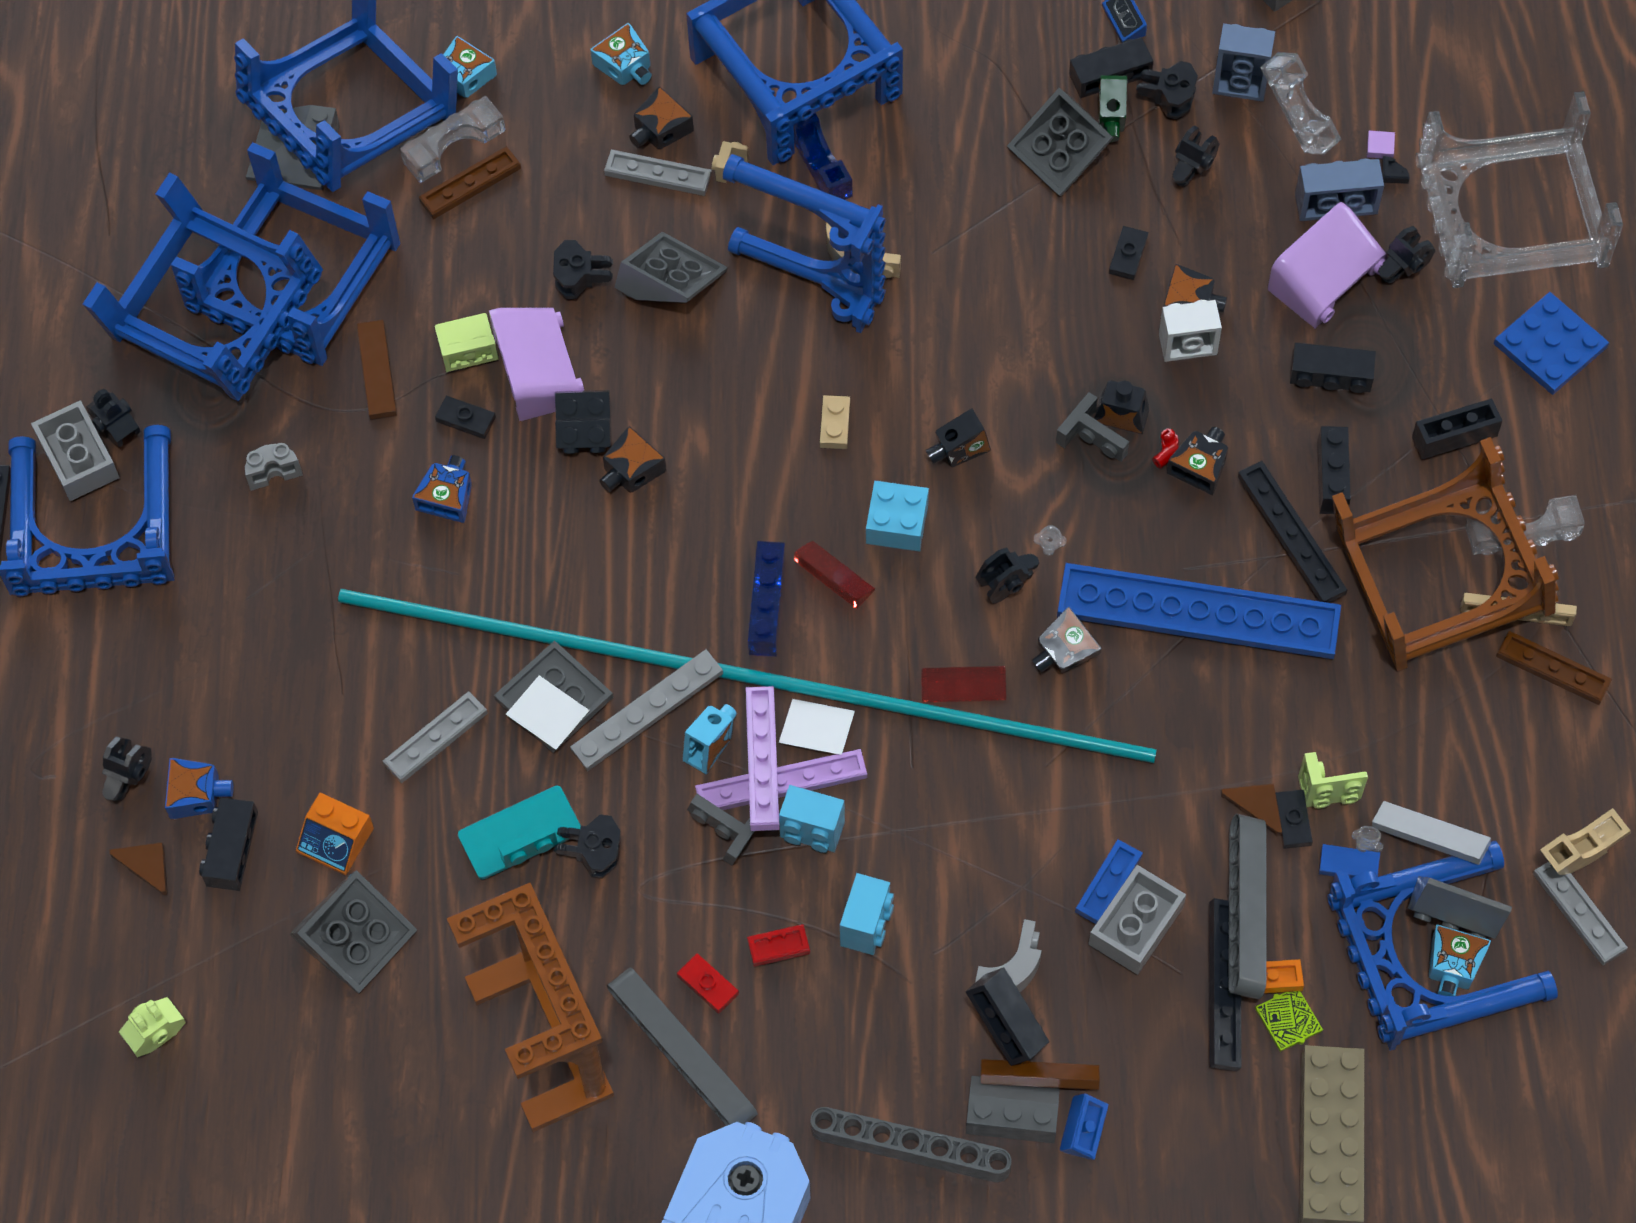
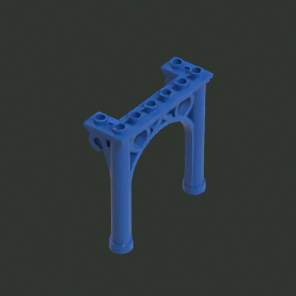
(853, 230)
(151, 563)
(1417, 1019)

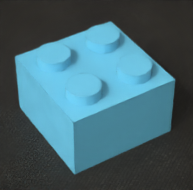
(897, 515)
(812, 819)
(866, 914)

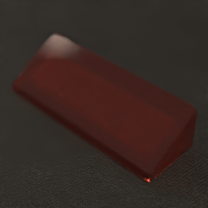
(833, 573)
(963, 683)

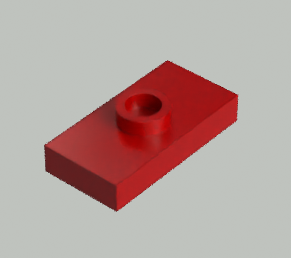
(778, 945)
(708, 983)

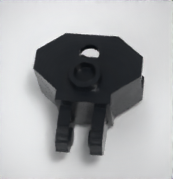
(1170, 88)
(1192, 157)
(1406, 255)
(575, 267)
(112, 416)
(1006, 573)
(123, 767)
(591, 844)

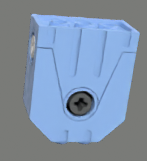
(741, 1178)

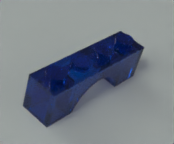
(826, 170)
(766, 598)

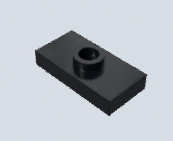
(1128, 252)
(465, 417)
(1294, 819)

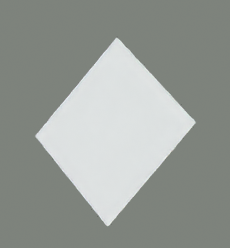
(547, 712)
(816, 726)

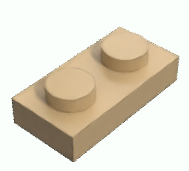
(835, 422)

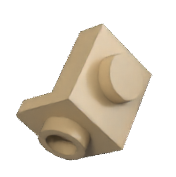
(726, 151)

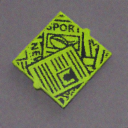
(1288, 1019)

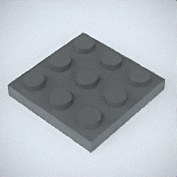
(564, 673)

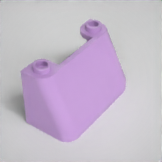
(1325, 265)
(533, 357)

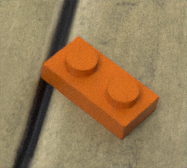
(1284, 976)

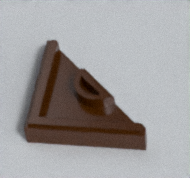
(1257, 802)
(145, 862)

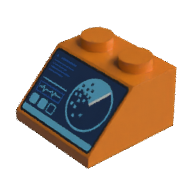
(333, 833)

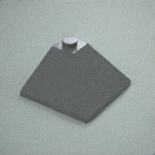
(1060, 141)
(290, 165)
(666, 271)
(354, 931)

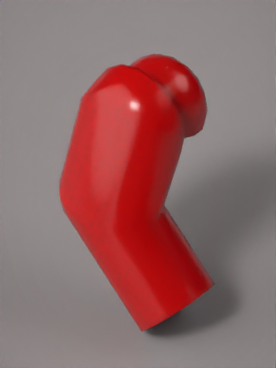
(1170, 444)

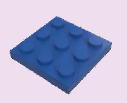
(1551, 343)

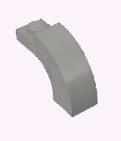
(1025, 961)

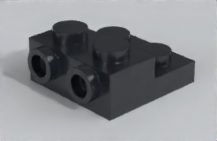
(583, 420)

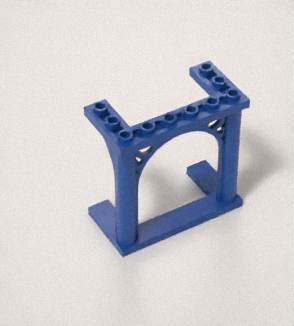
(883, 67)
(330, 157)
(306, 334)
(219, 365)

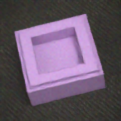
(1380, 144)

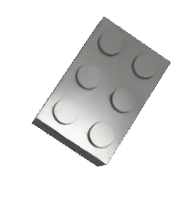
(75, 450)
(1137, 919)

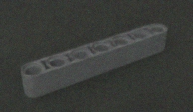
(1247, 906)
(681, 1048)
(921, 1154)

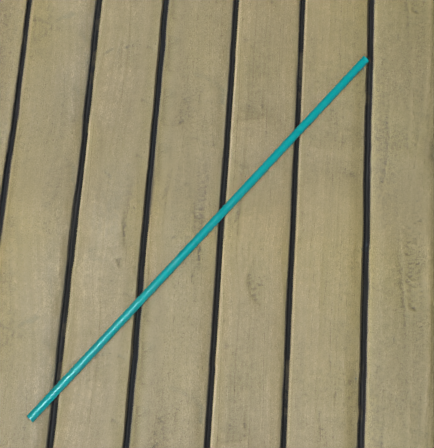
(751, 676)

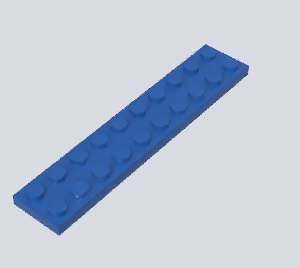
(1200, 610)

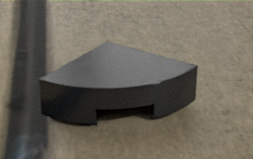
(1394, 172)

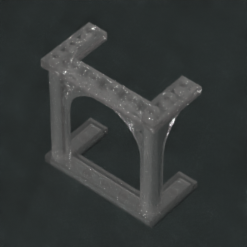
(1457, 242)

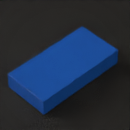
(1347, 860)

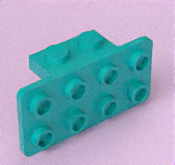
(518, 832)

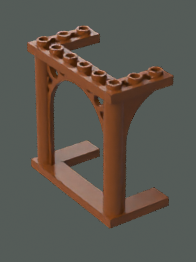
(1478, 482)
(541, 963)

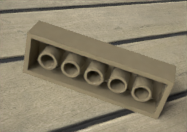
(1332, 1135)

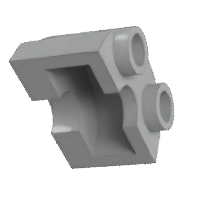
(269, 462)

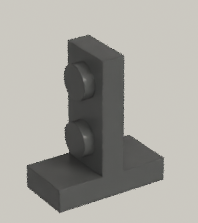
(1091, 430)
(724, 825)

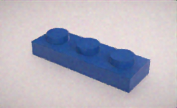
(1108, 881)

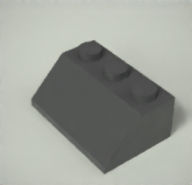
(1457, 908)
(1012, 1111)

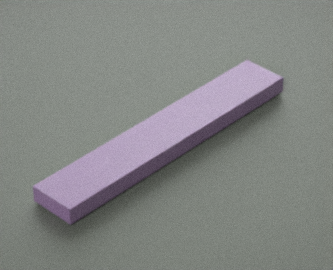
(762, 758)
(807, 775)

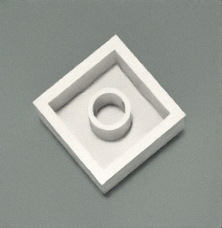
(1190, 330)

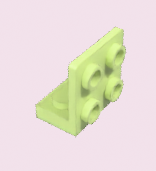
(466, 342)
(1323, 791)

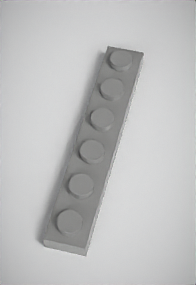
(646, 710)

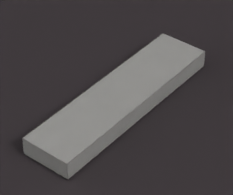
(658, 172)
(435, 737)
(1431, 832)
(1581, 913)

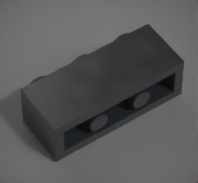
(1119, 60)
(1332, 367)
(1456, 428)
(1333, 466)
(228, 844)
(1007, 1016)

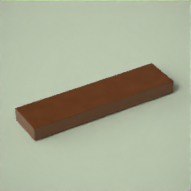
(470, 182)
(376, 369)
(1554, 668)
(1040, 1074)

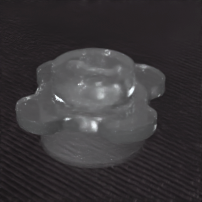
(1053, 533)
(1367, 839)

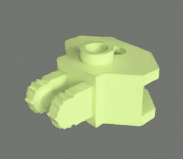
(151, 1026)

